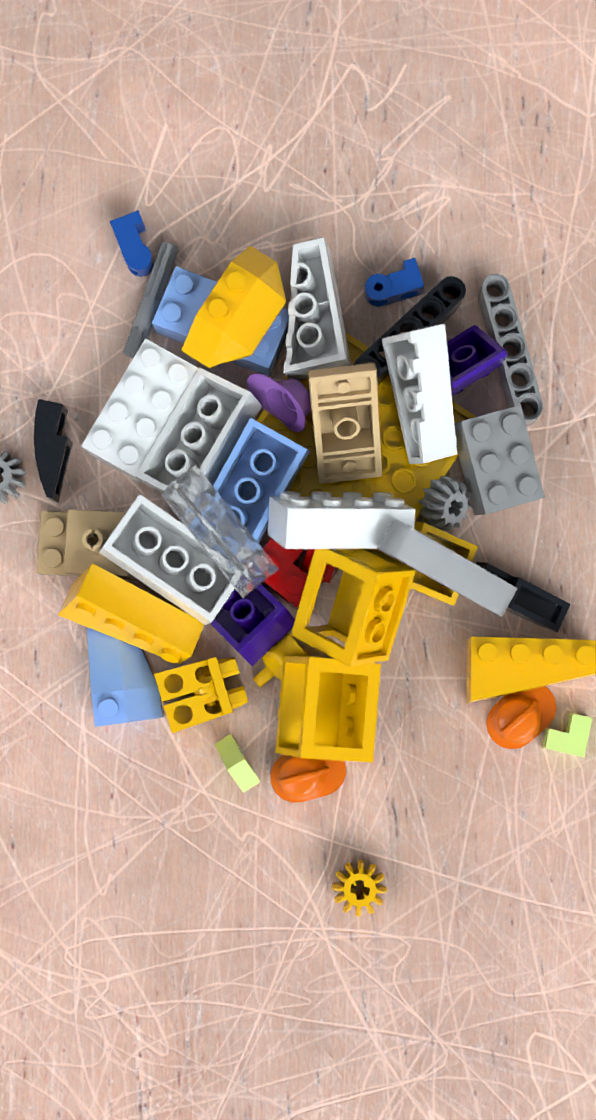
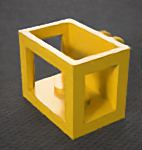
(364, 608)
(327, 709)

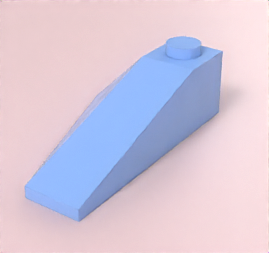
(120, 682)

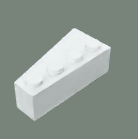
(316, 321)
(422, 392)

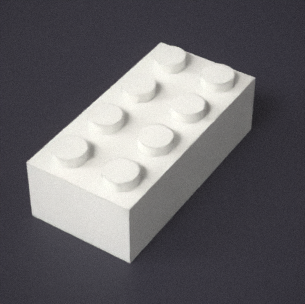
(139, 408)
(199, 431)
(334, 521)
(168, 560)

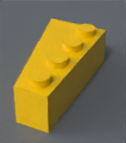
(131, 615)
(521, 664)

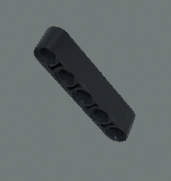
(434, 303)

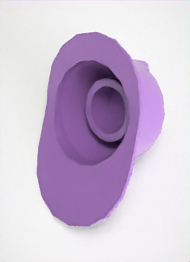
(283, 399)

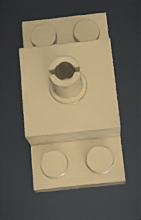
(345, 422)
(74, 540)

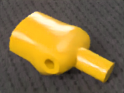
(274, 659)

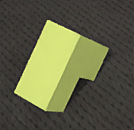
(571, 741)
(237, 763)

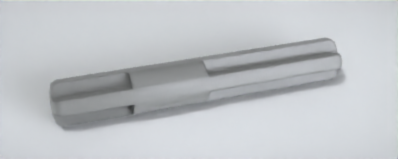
(151, 298)

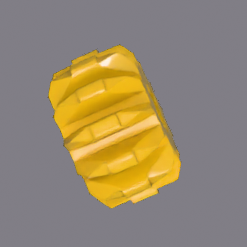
(368, 881)

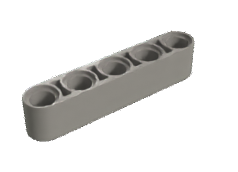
(514, 336)
(447, 567)

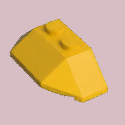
(237, 311)

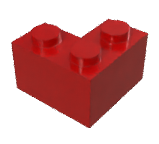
(288, 579)

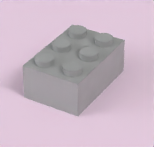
(498, 461)

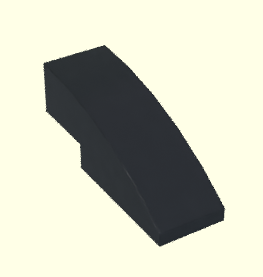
(51, 448)
(531, 601)

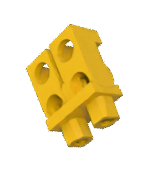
(210, 694)

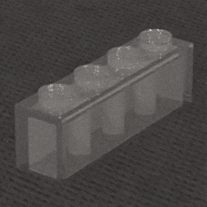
(219, 531)

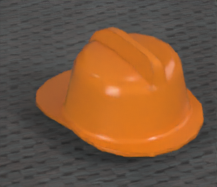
(521, 717)
(306, 778)

